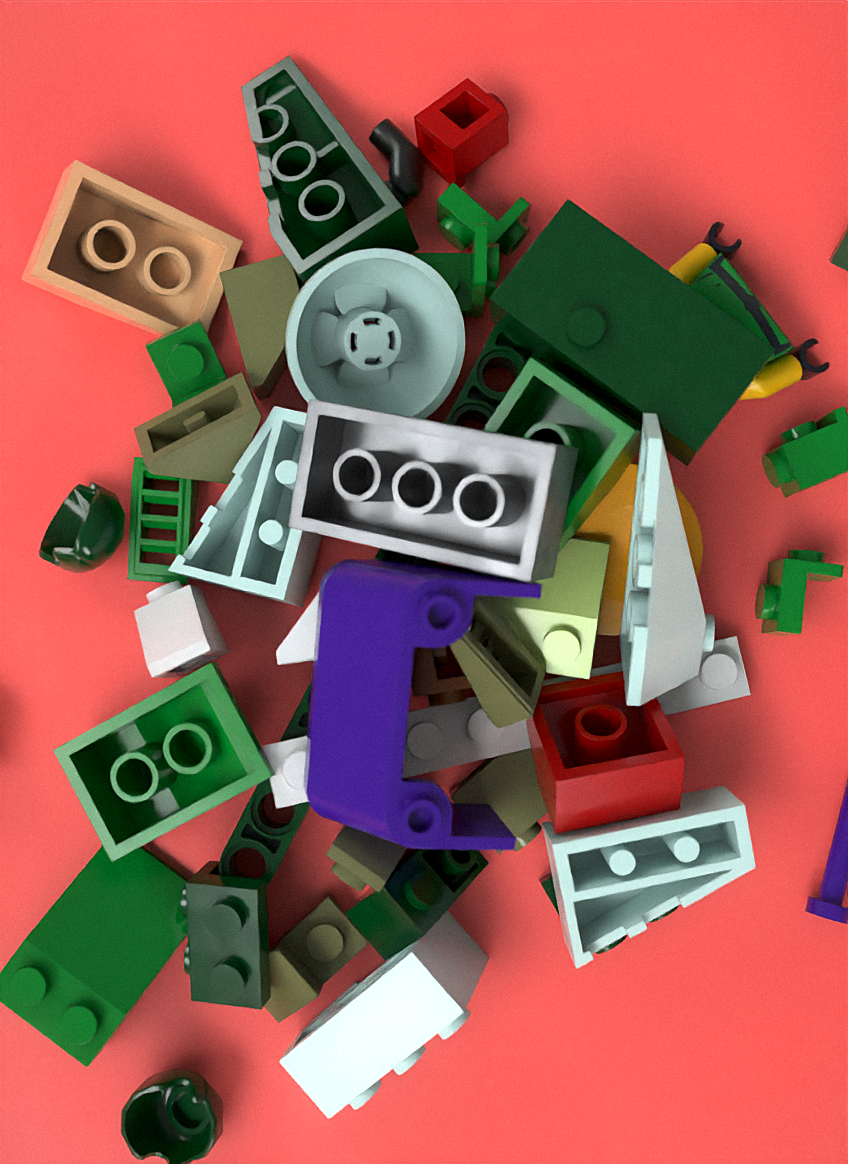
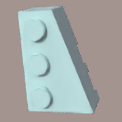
(247, 532)

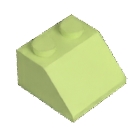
(565, 621)

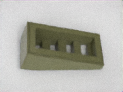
(498, 667)

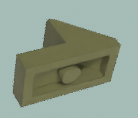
(310, 957)

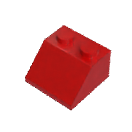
(602, 757)

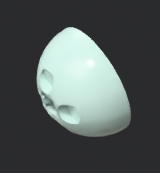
(400, 362)

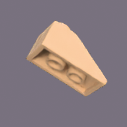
(129, 254)

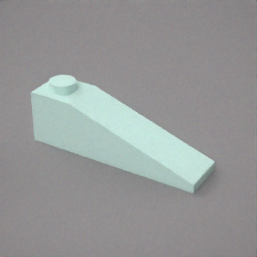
(662, 602)

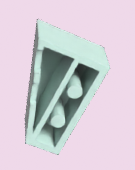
(638, 868)
(387, 1018)

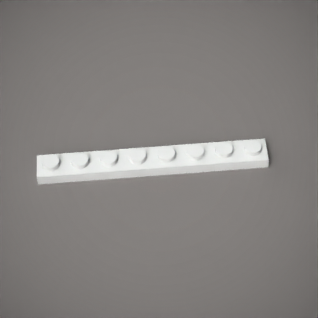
(464, 734)

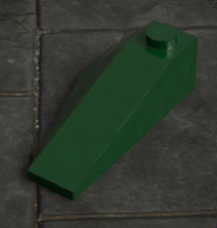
(315, 177)

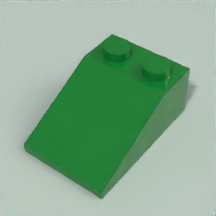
(559, 410)
(164, 761)
(97, 951)

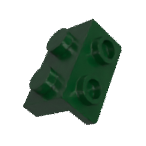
(227, 938)

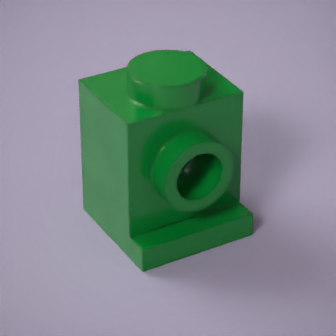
(809, 454)

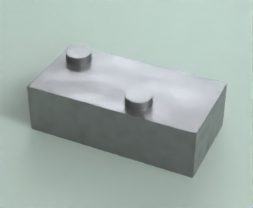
(433, 489)

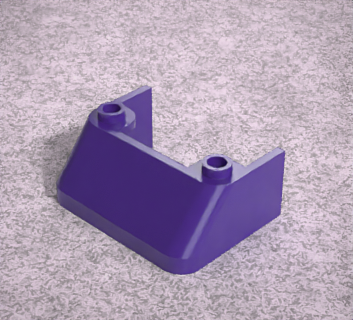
(361, 697)

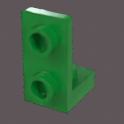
(469, 274)

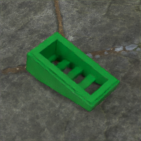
(140, 520)

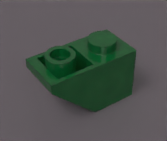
(414, 897)

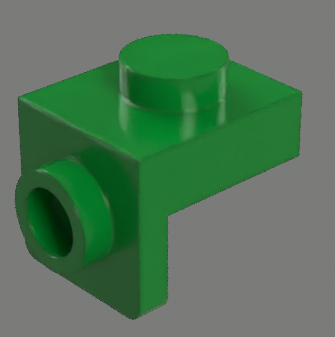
(459, 213)
(783, 596)

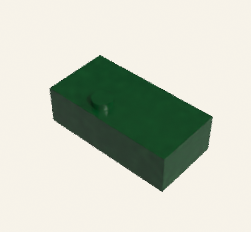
(628, 330)

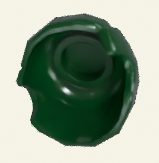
(84, 529)
(173, 1117)

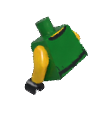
(712, 275)

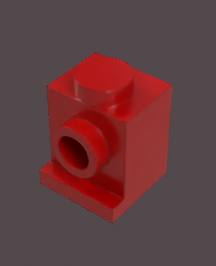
(461, 131)

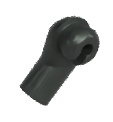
(405, 160)

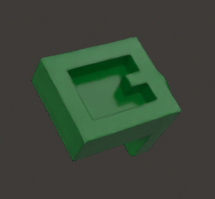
(186, 361)

